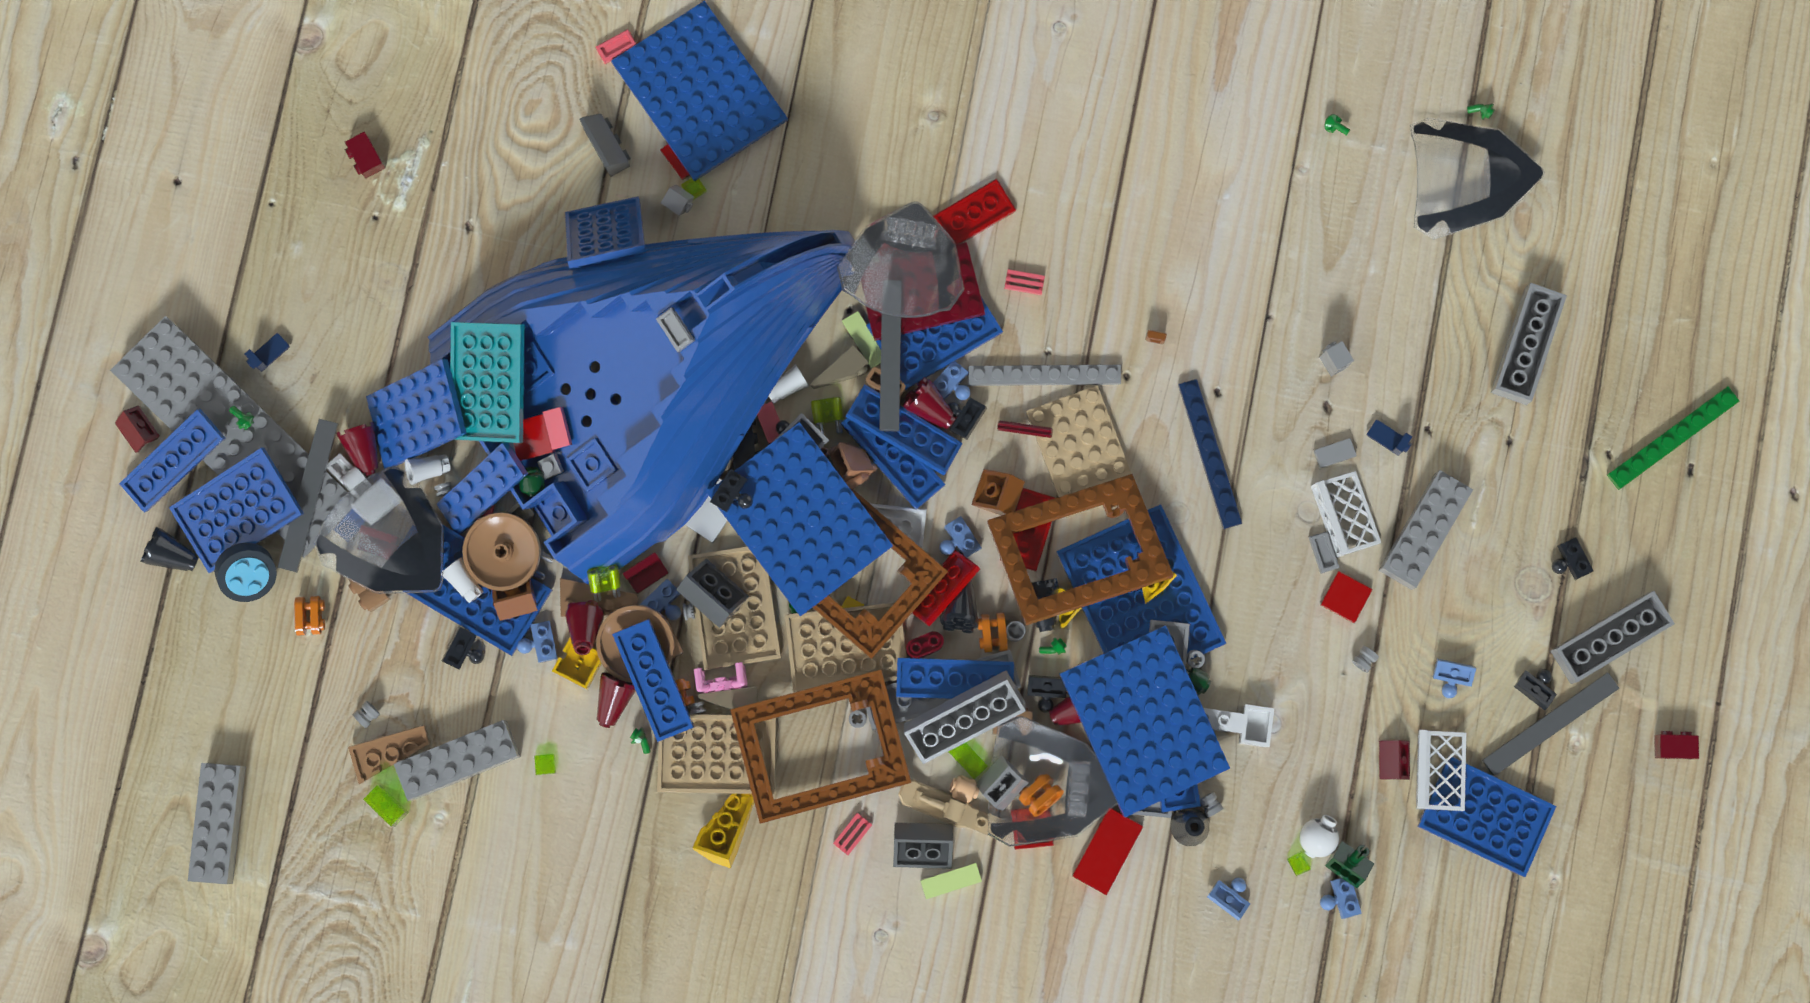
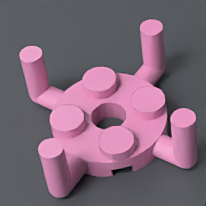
(721, 683)

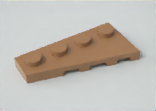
(580, 592)
(380, 753)

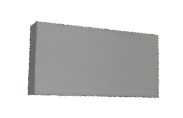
(675, 329)
(1335, 453)
(1323, 552)

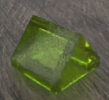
(1299, 863)

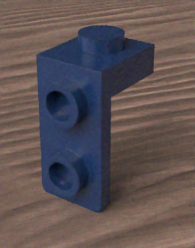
(267, 353)
(1389, 438)

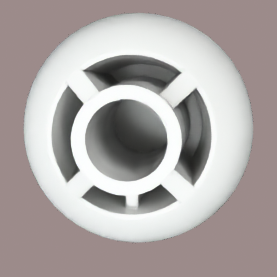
(1319, 837)

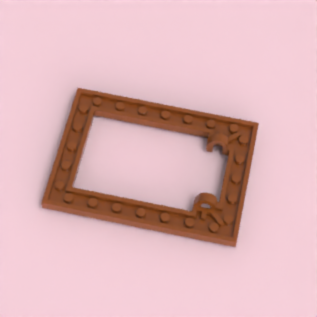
(1147, 569)
(919, 570)
(883, 772)

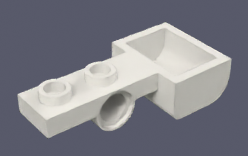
(345, 472)
(1253, 724)

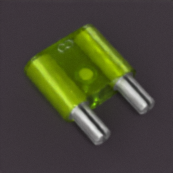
(827, 411)
(604, 579)

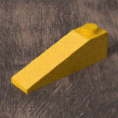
(724, 832)

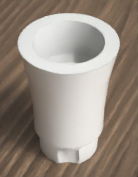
(788, 384)
(427, 467)
(462, 581)

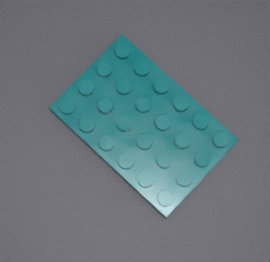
(489, 379)

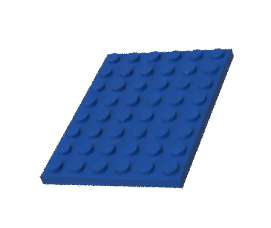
(699, 90)
(803, 520)
(1127, 615)
(1144, 721)

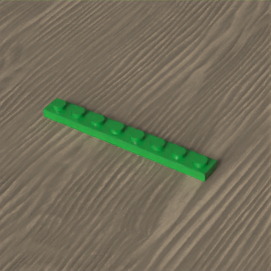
(1673, 438)

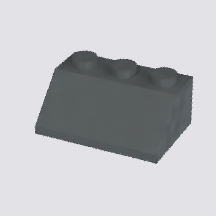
(605, 143)
(712, 592)
(923, 845)

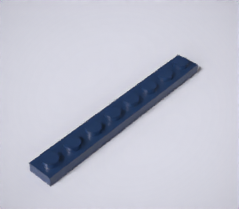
(1209, 454)

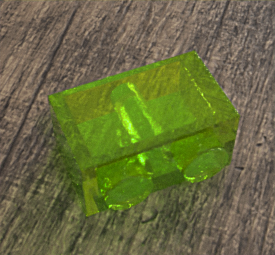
(385, 805)

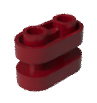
(924, 645)

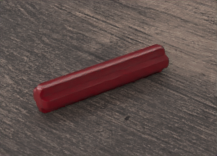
(1025, 429)

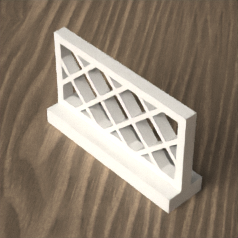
(1330, 517)
(1424, 774)

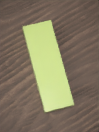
(863, 339)
(951, 881)

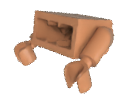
(851, 463)

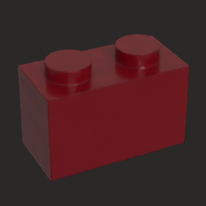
(364, 154)
(1676, 746)

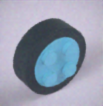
(245, 572)

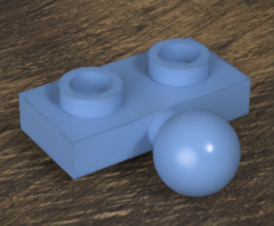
(950, 380)
(961, 537)
(662, 598)
(542, 642)
(1454, 674)
(1344, 897)
(1229, 899)

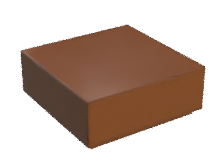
(1155, 337)

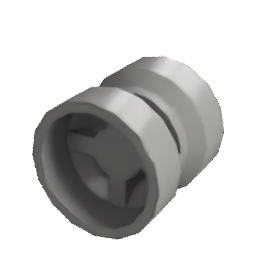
(1016, 628)
(1364, 660)
(366, 714)
(1210, 805)

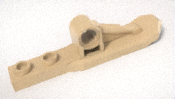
(942, 806)

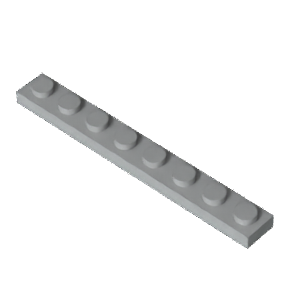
(1044, 375)

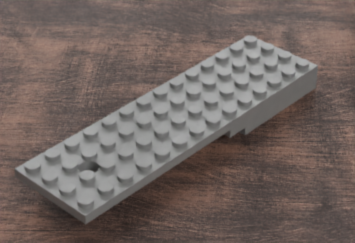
(179, 378)

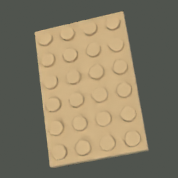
(1083, 442)
(752, 630)
(824, 655)
(710, 757)

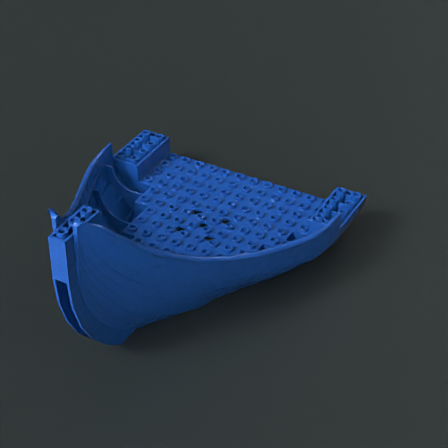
(680, 413)

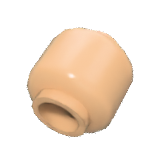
(964, 789)

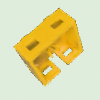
(588, 668)

